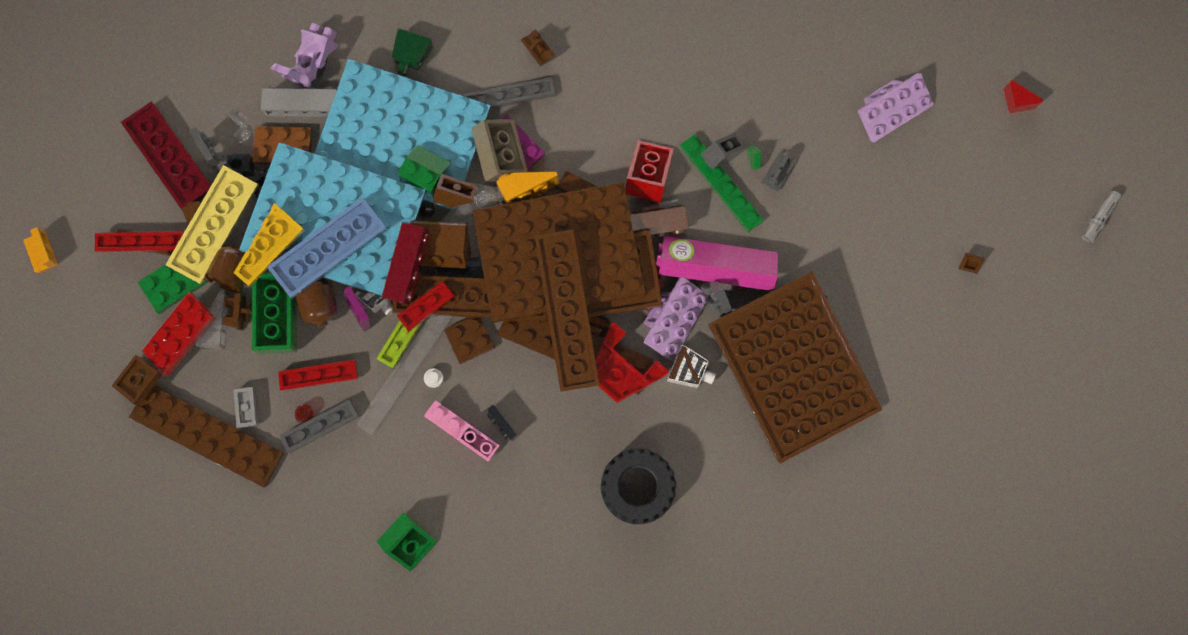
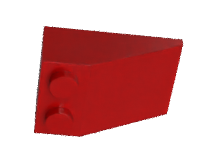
(648, 171)

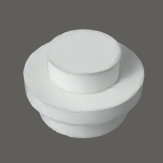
(433, 378)

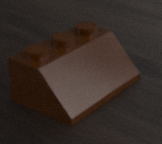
(447, 244)

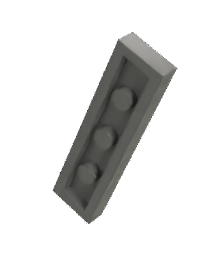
(319, 426)

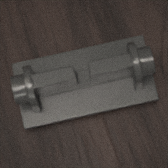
(779, 170)

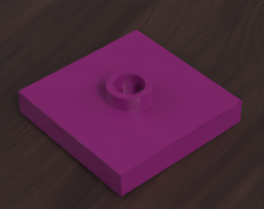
(357, 308)

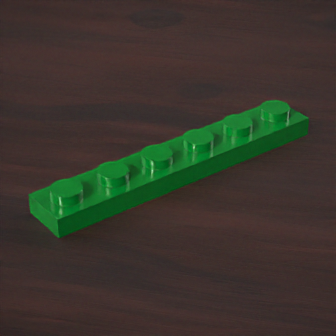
(722, 185)

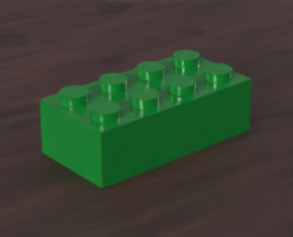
(273, 317)

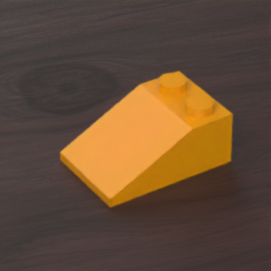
(526, 185)

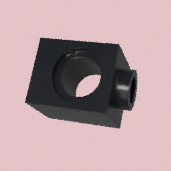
(247, 166)

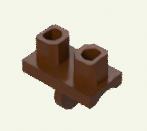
(538, 48)
(241, 311)

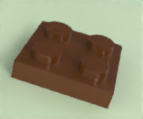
(469, 339)
(137, 380)

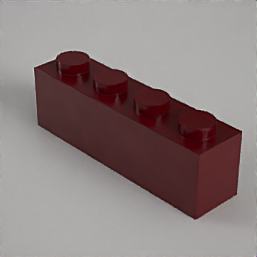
(406, 263)

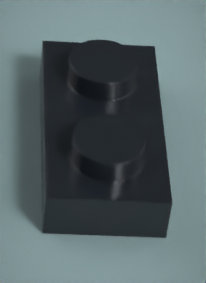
(496, 417)

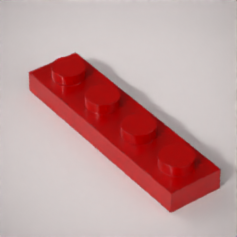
(318, 375)

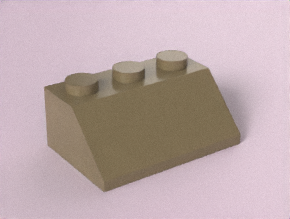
(498, 148)

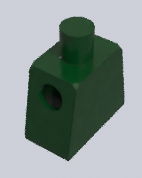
(410, 51)

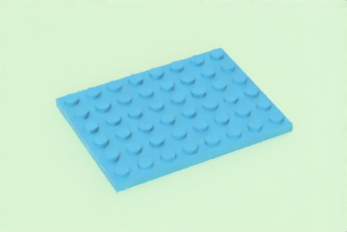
(385, 116)
(318, 190)

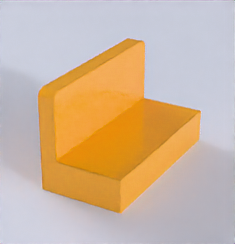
(40, 250)

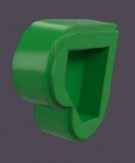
(754, 156)

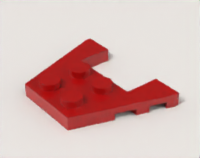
(618, 376)

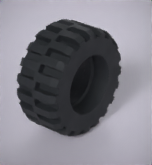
(657, 467)

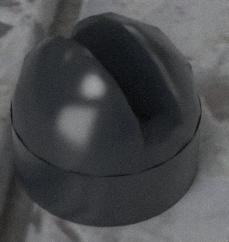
(427, 209)

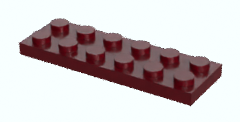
(166, 155)

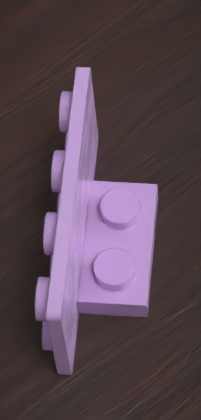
(894, 106)
(675, 318)

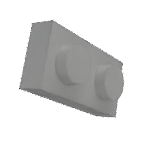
(245, 407)

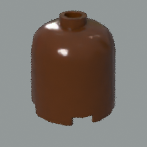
(223, 267)
(317, 304)

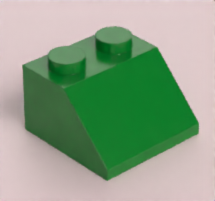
(423, 169)
(406, 542)

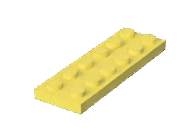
(212, 224)

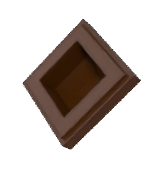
(971, 263)

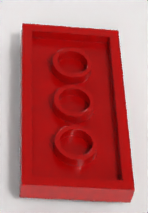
(178, 334)

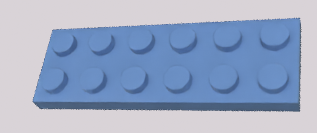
(326, 248)

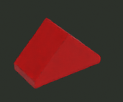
(1020, 98)

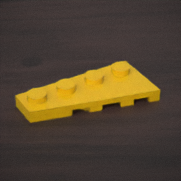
(272, 240)

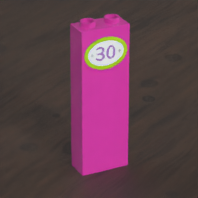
(718, 263)

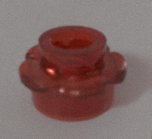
(299, 413)

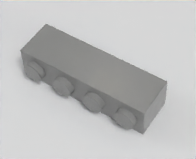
(297, 101)

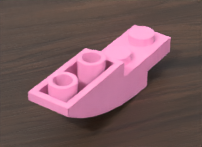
(461, 430)

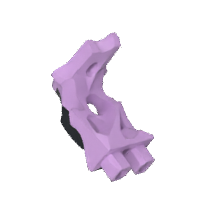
(313, 48)

